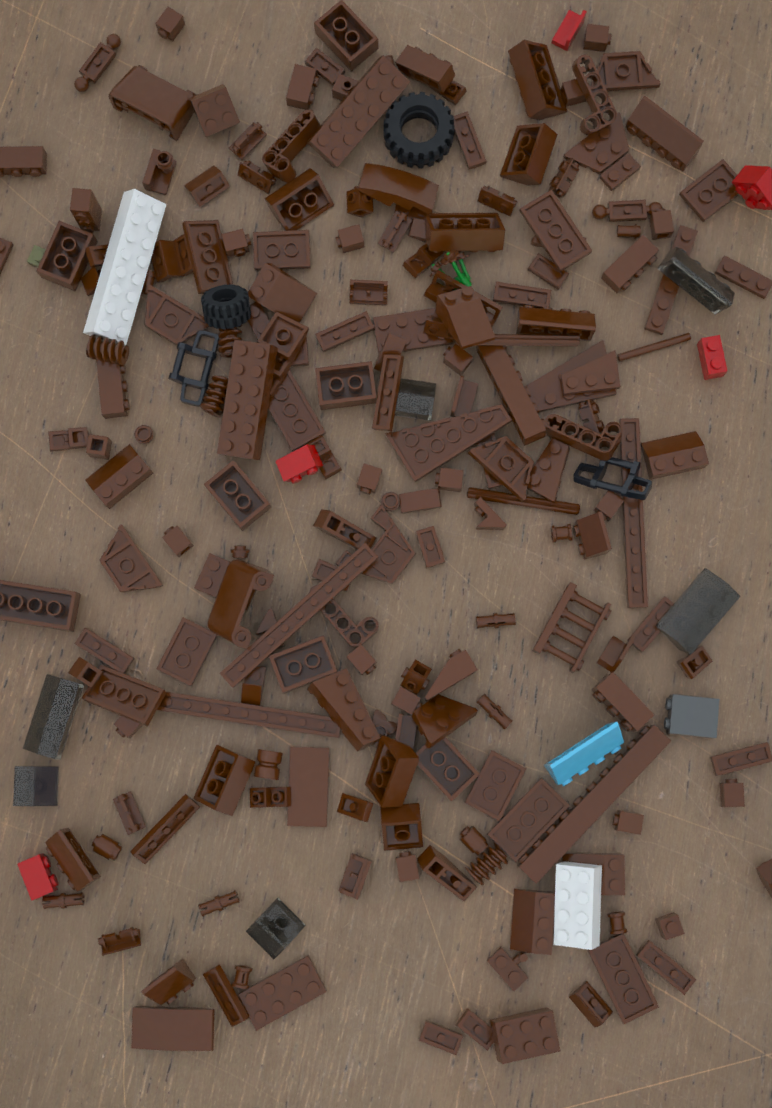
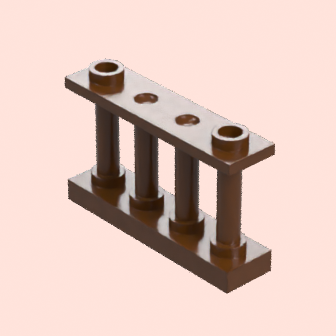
(553, 628)

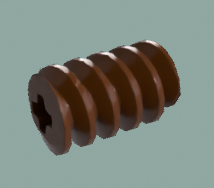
(227, 341)
(107, 351)
(215, 396)
(488, 864)

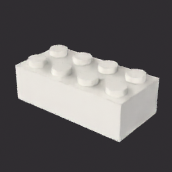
(577, 905)

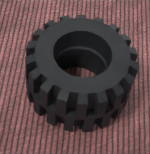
(226, 306)

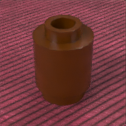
(473, 840)
(106, 847)

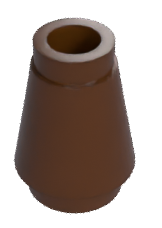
(164, 161)

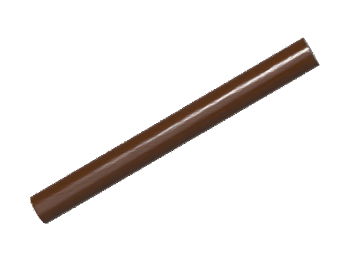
(653, 347)

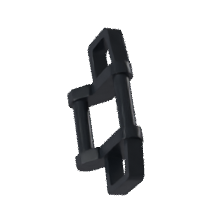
(193, 350)
(599, 472)

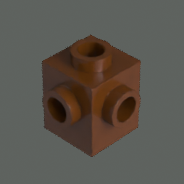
(359, 203)
(414, 681)

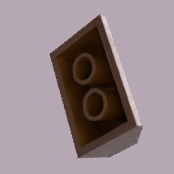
(529, 154)
(299, 201)
(674, 455)
(119, 476)
(391, 772)
(224, 780)
(71, 859)
(532, 921)

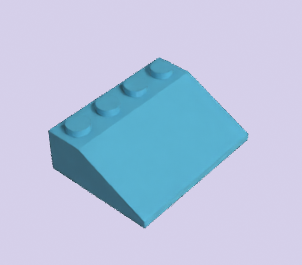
(585, 753)

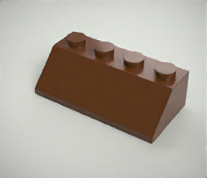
(537, 80)
(663, 134)
(464, 232)
(555, 322)

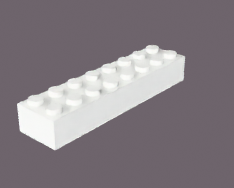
(125, 266)

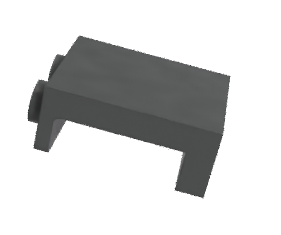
(692, 716)

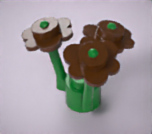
(452, 257)

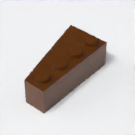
(344, 705)

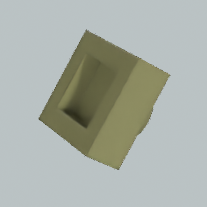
(36, 256)

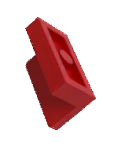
(568, 29)

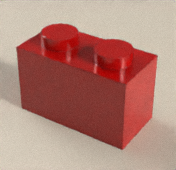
(712, 357)
(299, 463)
(38, 876)

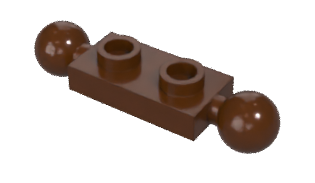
(97, 62)
(625, 210)

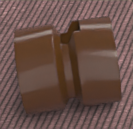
(268, 764)

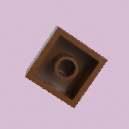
(214, 110)

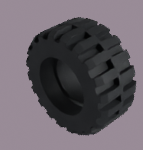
(425, 108)

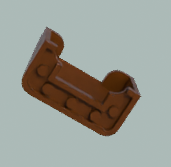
(153, 100)
(233, 599)

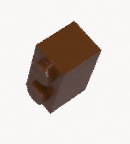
(302, 86)

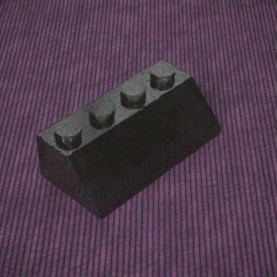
(696, 280)
(697, 611)
(53, 717)

